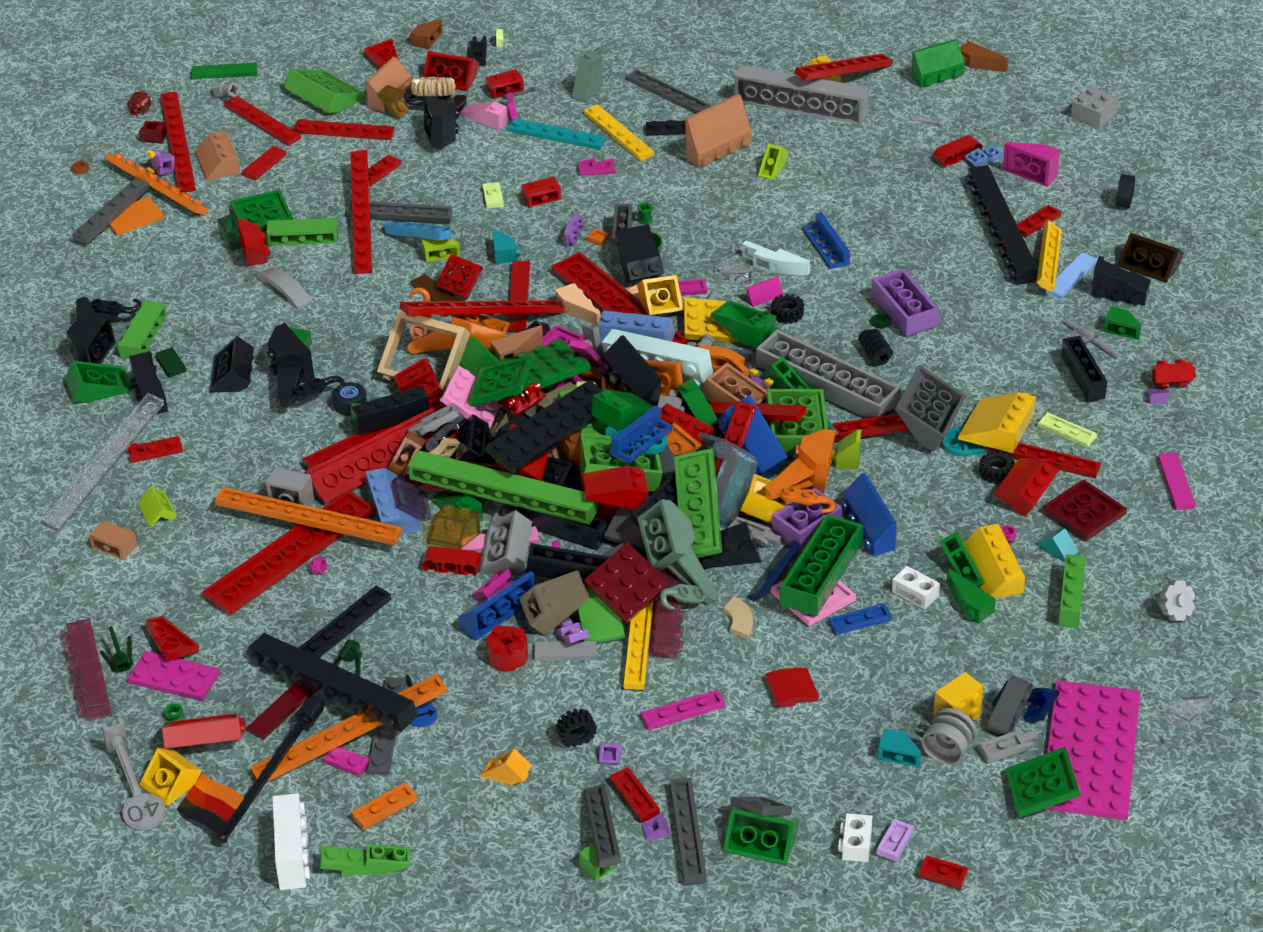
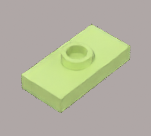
(493, 195)

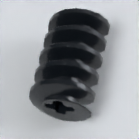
(875, 346)

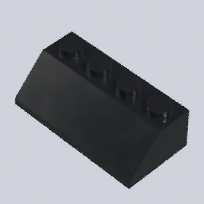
(630, 371)

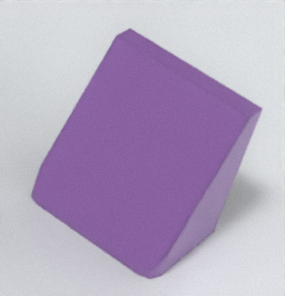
(1157, 396)
(610, 753)
(656, 828)

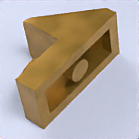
(391, 99)

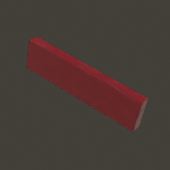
(279, 711)

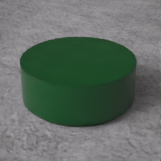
(880, 321)

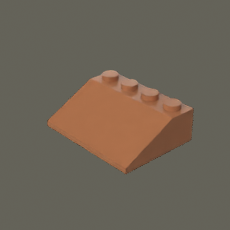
(717, 131)

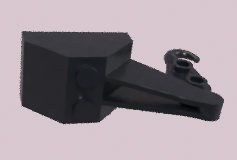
(440, 117)
(92, 332)
(293, 366)

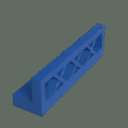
(832, 242)
(635, 434)

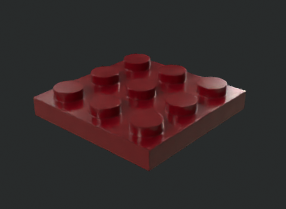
(1085, 509)
(626, 582)

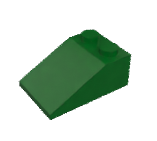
(96, 381)
(618, 408)

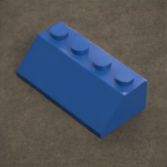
(759, 441)
(867, 508)
(496, 607)

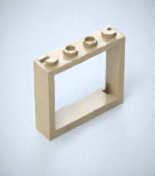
(461, 333)

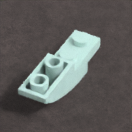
(777, 262)

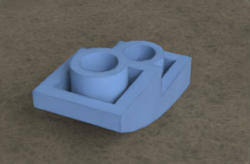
(984, 157)

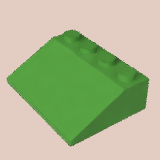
(323, 89)
(814, 420)
(596, 456)

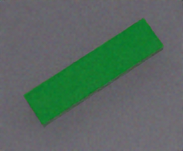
(224, 71)

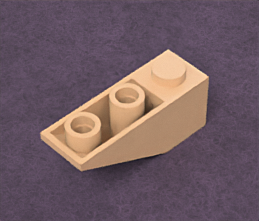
(577, 304)

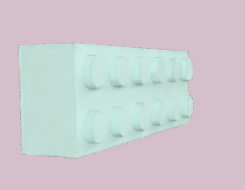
(694, 360)

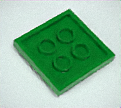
(262, 208)
(501, 381)
(1042, 782)

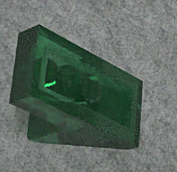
(229, 231)

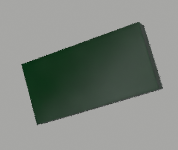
(171, 362)

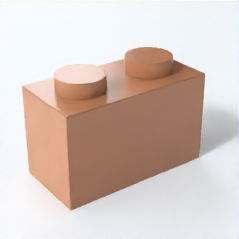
(113, 540)

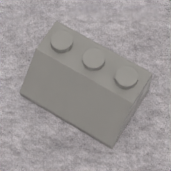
(506, 544)

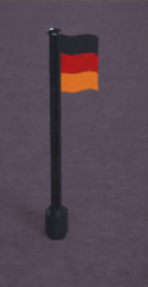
(220, 806)

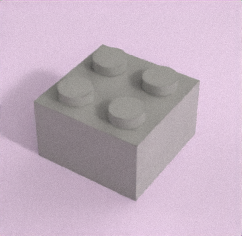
(1094, 107)
(290, 486)

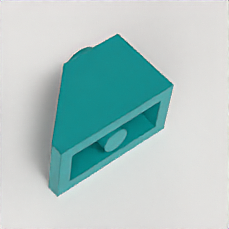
(504, 247)
(898, 748)

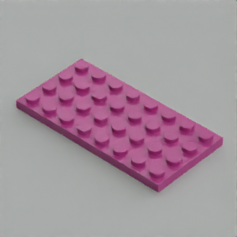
(1100, 737)

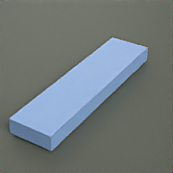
(1072, 275)

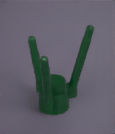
(349, 653)
(121, 660)

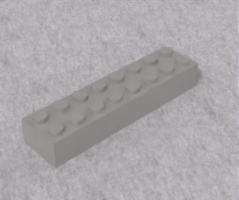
(791, 94)
(840, 380)

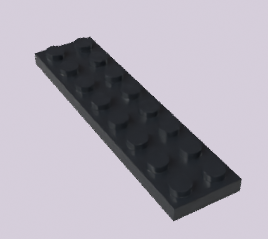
(545, 429)

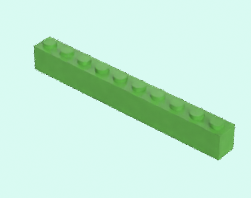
(502, 487)

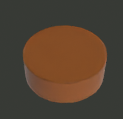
(80, 167)

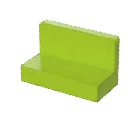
(156, 505)

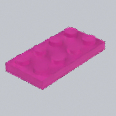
(173, 676)

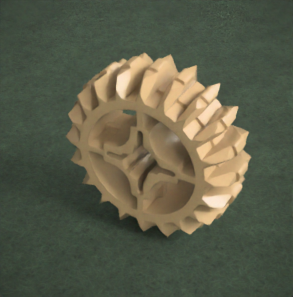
(433, 86)

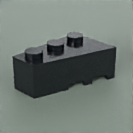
(1119, 284)
(146, 379)
(473, 439)
(737, 548)

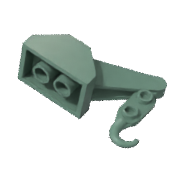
(668, 543)

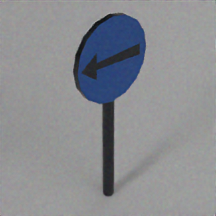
(426, 712)

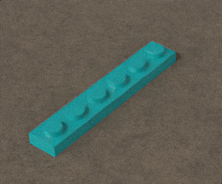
(557, 134)

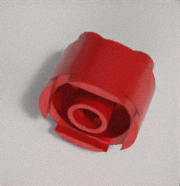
(507, 648)

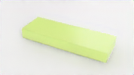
(1067, 429)

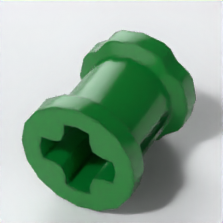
(645, 213)

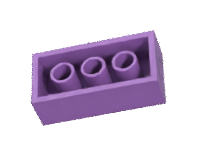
(905, 302)

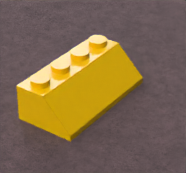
(996, 562)

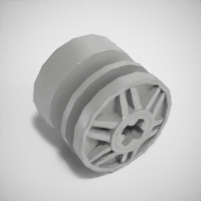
(948, 736)

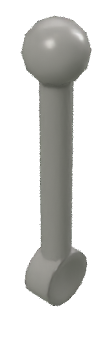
(940, 122)

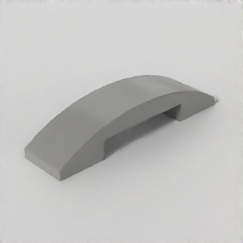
(286, 285)

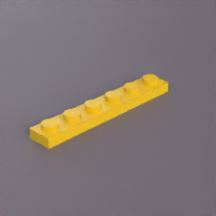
(619, 132)
(1049, 256)
(638, 649)

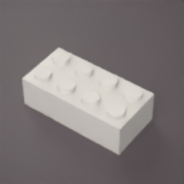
(290, 841)

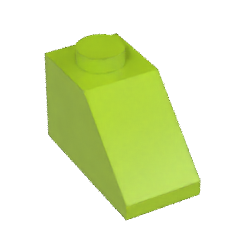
(773, 161)
(439, 249)
(848, 452)

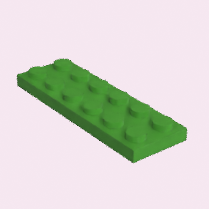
(699, 499)

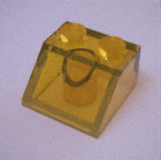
(453, 527)

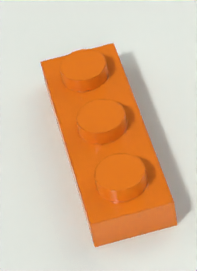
(384, 806)

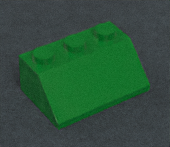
(937, 63)
(477, 357)
(760, 836)

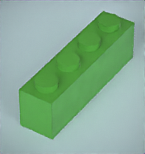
(302, 231)
(142, 329)
(1072, 591)

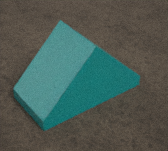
(1058, 544)

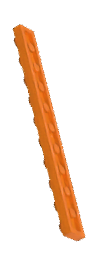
(309, 516)
(345, 731)

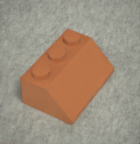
(390, 74)
(217, 156)
(731, 386)

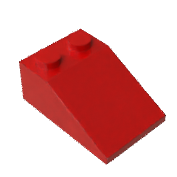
(616, 486)

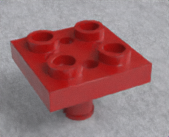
(463, 277)

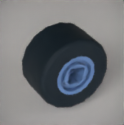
(349, 394)

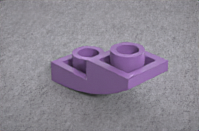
(572, 229)
(571, 632)

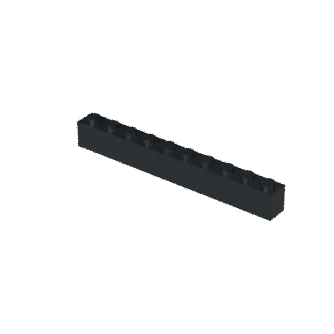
(1001, 225)
(333, 682)

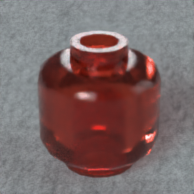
(139, 103)

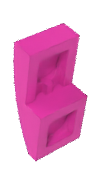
(591, 167)

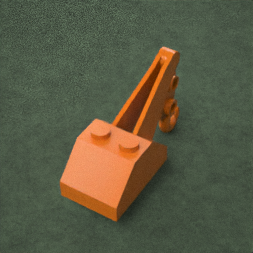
(481, 327)
(807, 472)

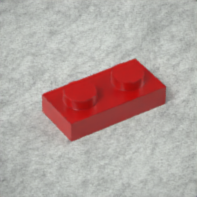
(943, 872)

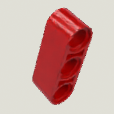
(956, 150)
(452, 560)

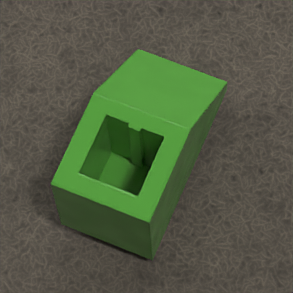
(589, 862)

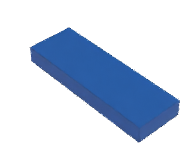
(860, 619)

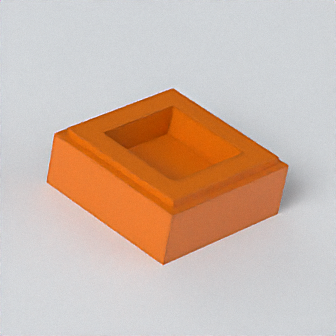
(597, 237)

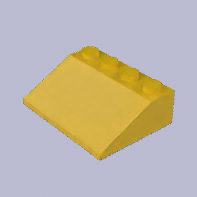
(999, 421)

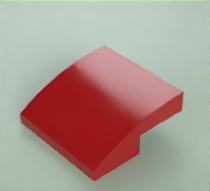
(417, 375)
(791, 686)

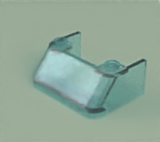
(733, 476)

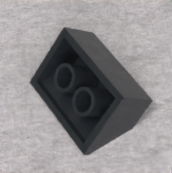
(232, 367)

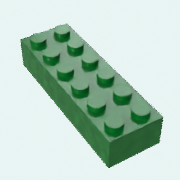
(821, 565)

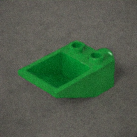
(745, 323)

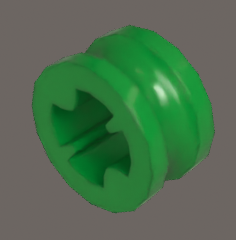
(173, 708)

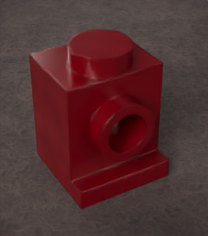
(153, 131)

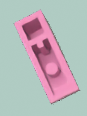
(489, 114)

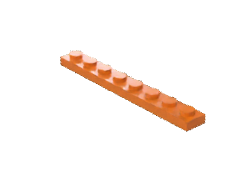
(159, 184)

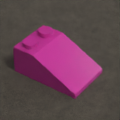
(1032, 161)

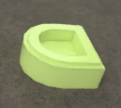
(499, 37)

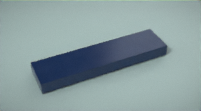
(773, 571)

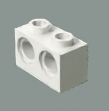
(915, 587)
(857, 837)

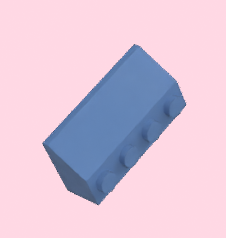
(644, 325)
(382, 497)

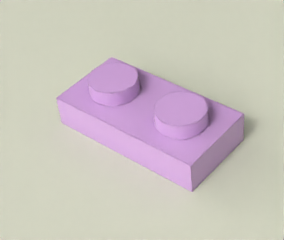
(895, 840)

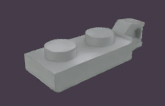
(435, 420)
(761, 534)
(1007, 745)

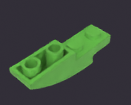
(372, 860)

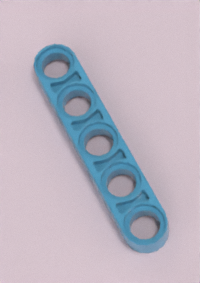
(417, 230)

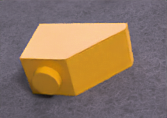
(507, 768)

